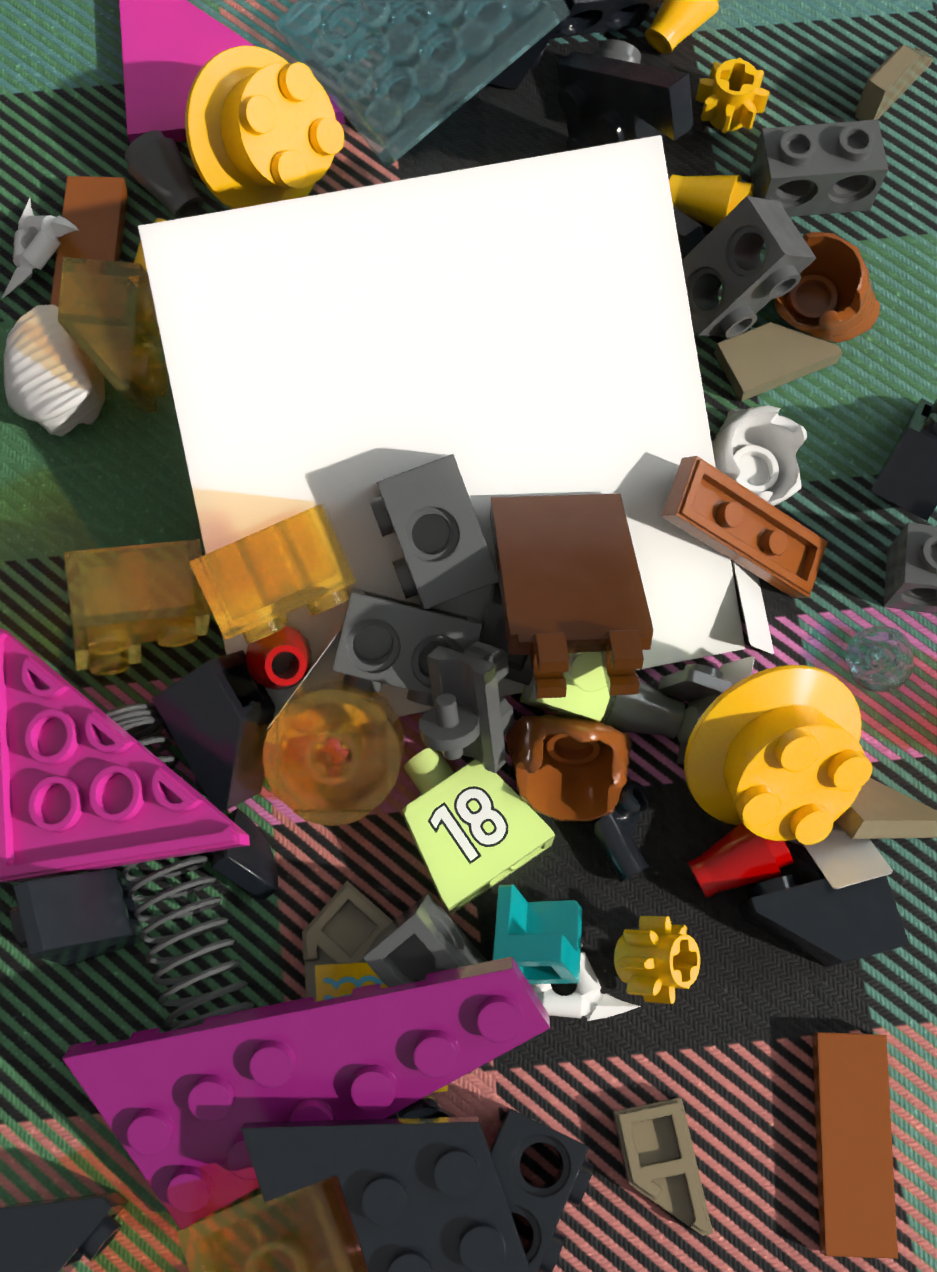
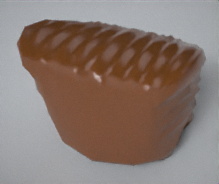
(834, 292)
(568, 765)

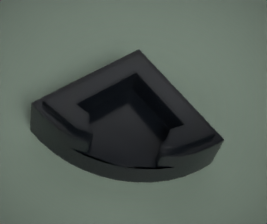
(249, 866)

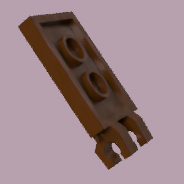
(571, 587)

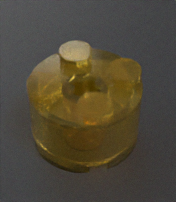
(309, 778)

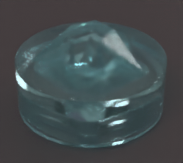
(880, 658)

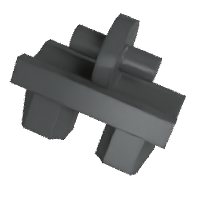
(467, 707)

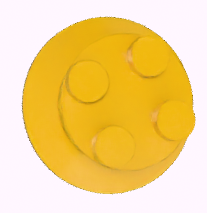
(259, 127)
(779, 754)

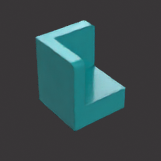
(539, 936)

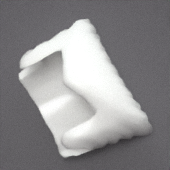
(49, 374)
(760, 452)

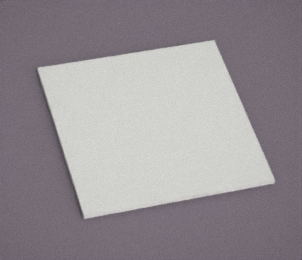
(461, 313)

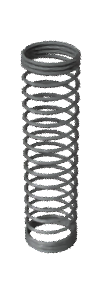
(145, 723)

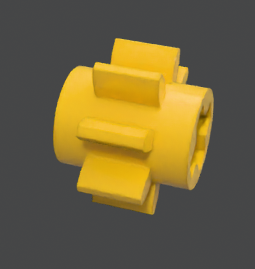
(732, 95)
(657, 959)

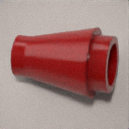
(262, 652)
(739, 861)

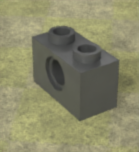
(463, 561)

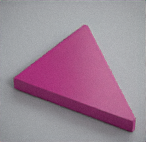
(161, 56)
(83, 787)

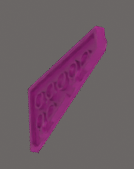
(352, 1057)

